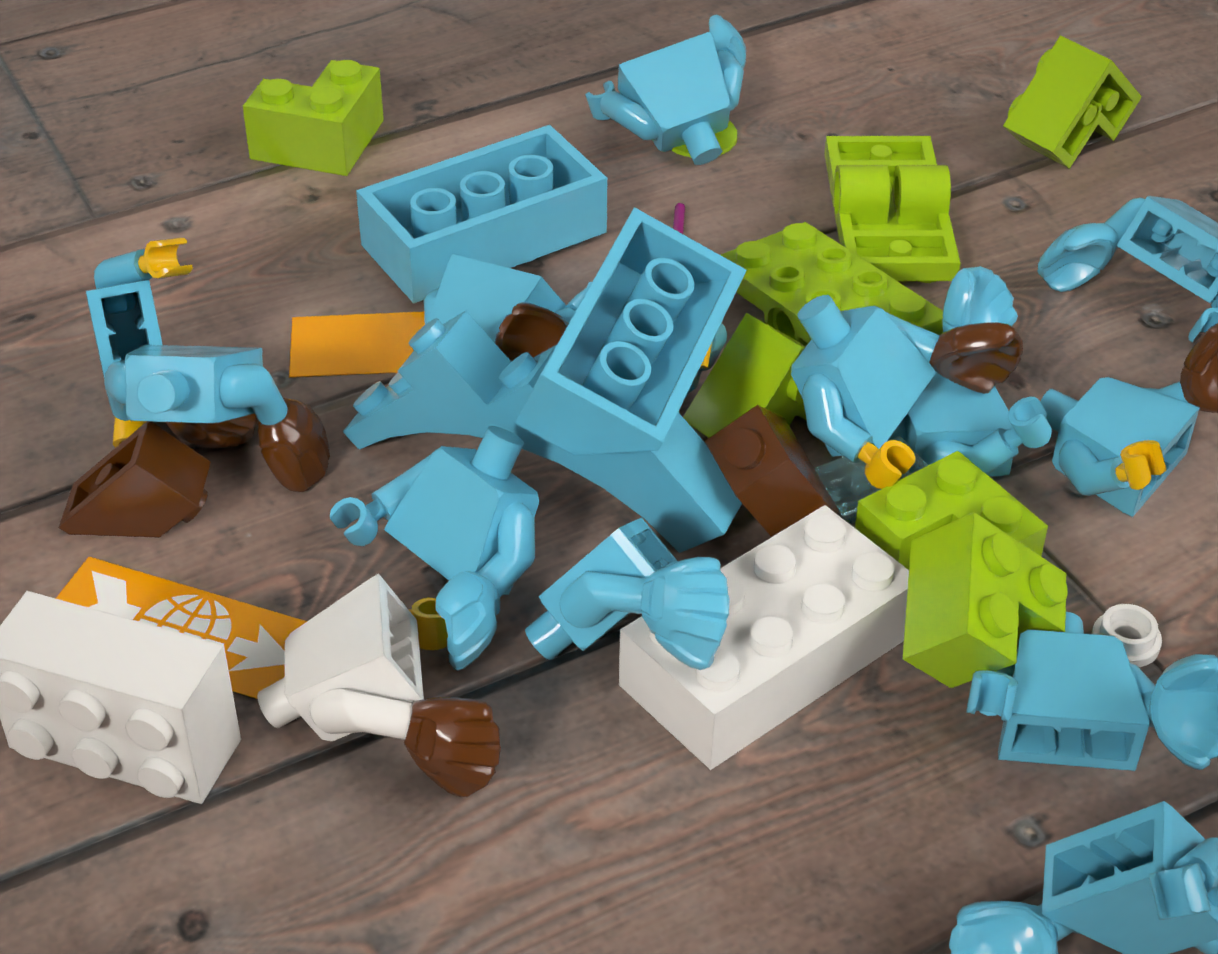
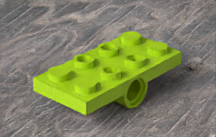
(893, 205)
(805, 264)

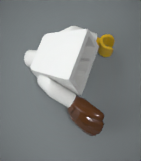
(362, 673)

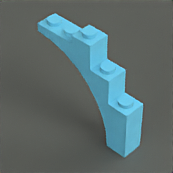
(465, 383)

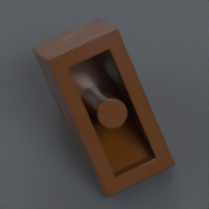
(769, 470)
(138, 488)

